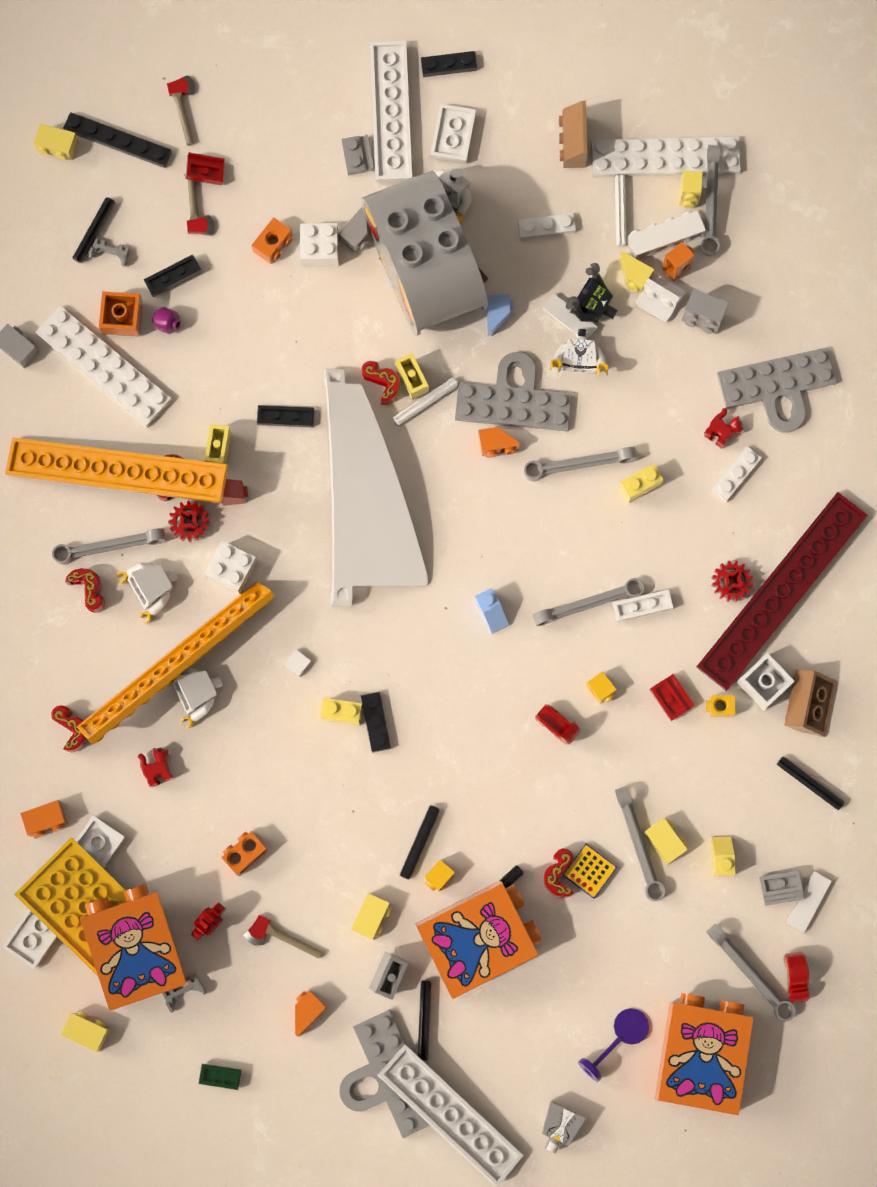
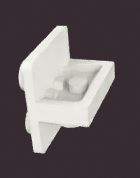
(660, 297)

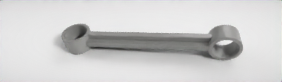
(713, 157)
(623, 455)
(151, 537)
(549, 615)
(625, 802)
(749, 971)

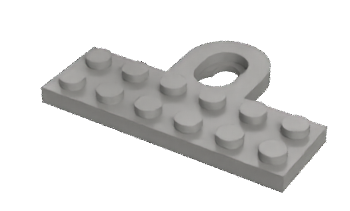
(777, 379)
(512, 405)
(380, 1044)

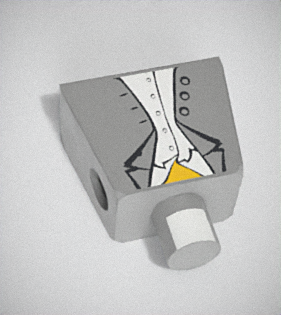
(560, 1126)

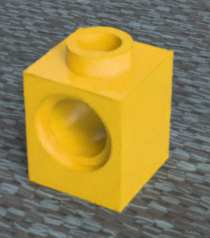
(601, 688)
(727, 700)
(438, 876)

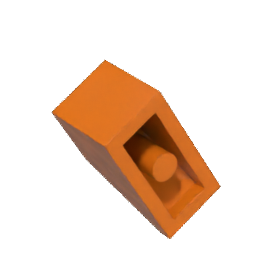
(307, 1011)

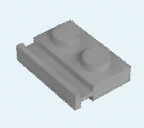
(357, 154)
(782, 888)

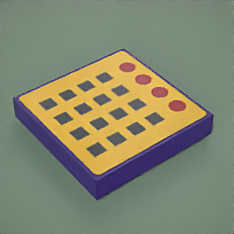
(589, 871)

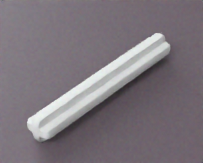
(620, 202)
(425, 401)

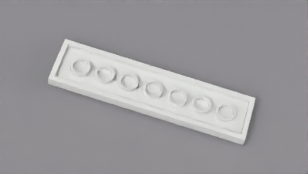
(390, 111)
(662, 156)
(103, 366)
(31, 936)
(450, 1115)

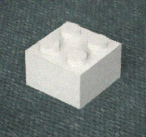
(319, 244)
(230, 567)
(765, 681)

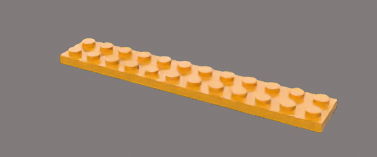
(117, 470)
(174, 662)

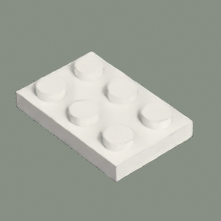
(453, 133)

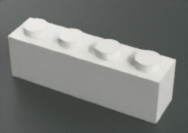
(666, 235)

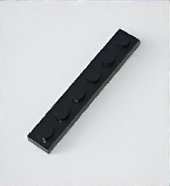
(117, 140)

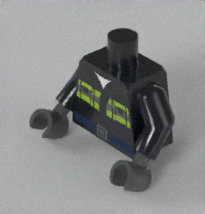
(593, 299)

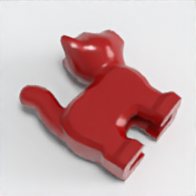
(722, 430)
(156, 769)

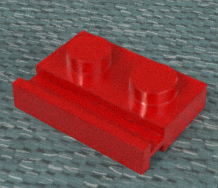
(204, 168)
(671, 697)

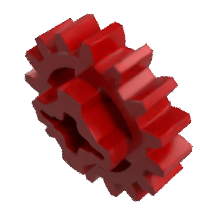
(194, 515)
(739, 586)
(208, 921)

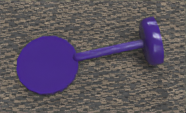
(630, 1028)

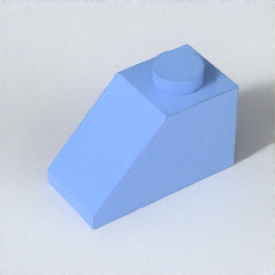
(498, 311)
(491, 610)

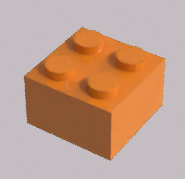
(120, 313)

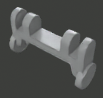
(97, 248)
(195, 986)

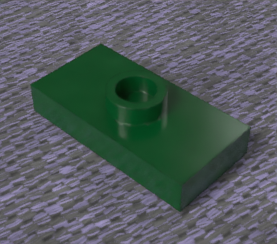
(220, 1076)

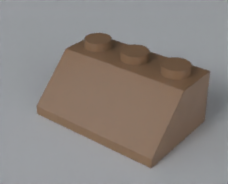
(573, 136)
(810, 702)

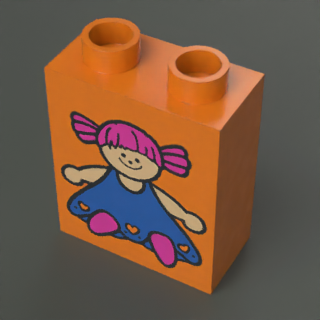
(479, 938)
(132, 947)
(704, 1055)

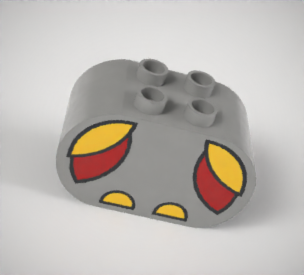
(424, 251)

